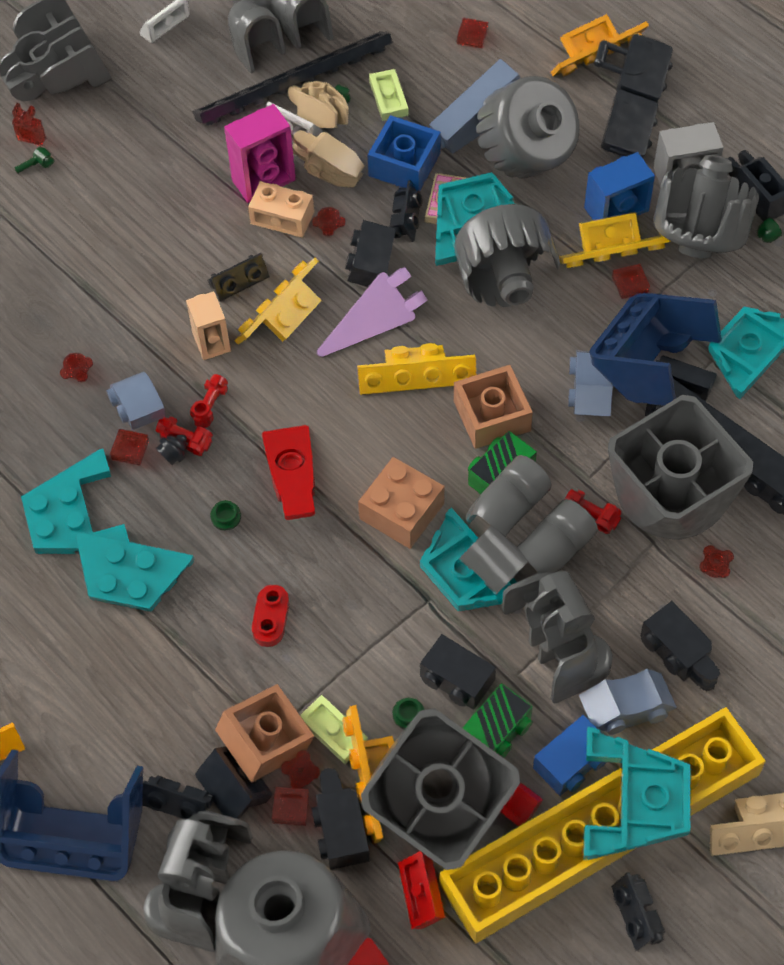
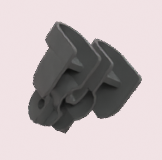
(258, 22)
(50, 53)
(503, 506)
(564, 621)
(191, 864)

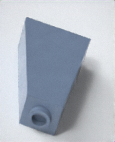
(460, 119)

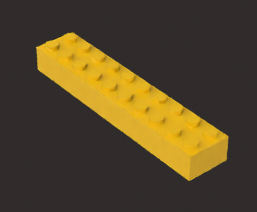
(547, 852)

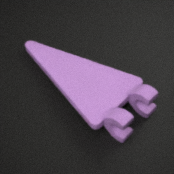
(375, 312)

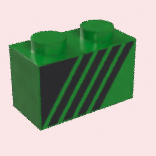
(500, 453)
(500, 720)

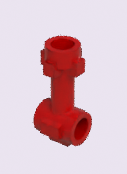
(201, 409)
(197, 441)
(606, 518)

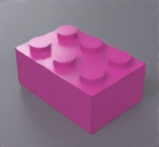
(260, 150)

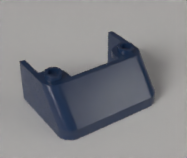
(640, 332)
(63, 838)

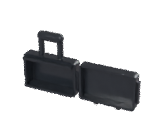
(637, 93)

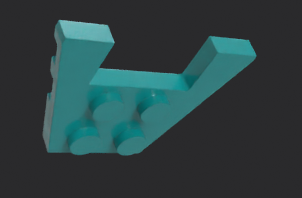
(460, 202)
(59, 511)
(652, 797)

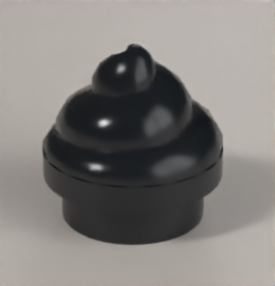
(172, 448)

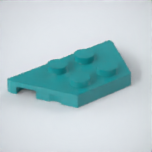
(748, 347)
(128, 571)
(450, 575)

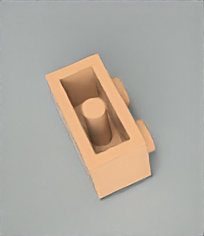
(281, 209)

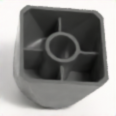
(677, 470)
(446, 826)
(287, 913)

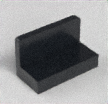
(692, 377)
(230, 785)

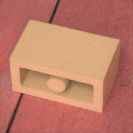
(208, 325)

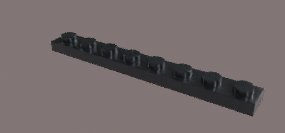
(282, 82)

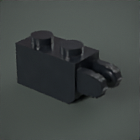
(766, 181)
(681, 646)
(341, 823)

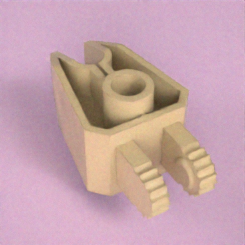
(319, 104)
(328, 158)

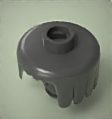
(528, 127)
(705, 209)
(496, 253)

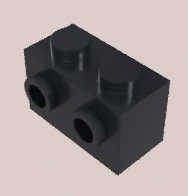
(371, 252)
(457, 672)

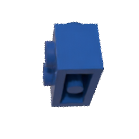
(564, 758)

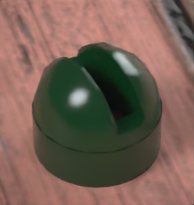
(769, 231)

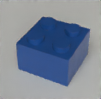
(404, 153)
(619, 188)

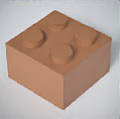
(492, 405)
(401, 502)
(263, 732)

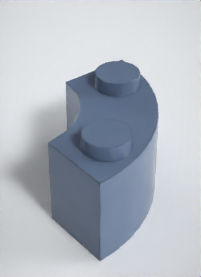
(591, 389)
(136, 400)
(628, 701)

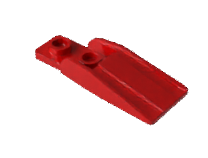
(291, 469)

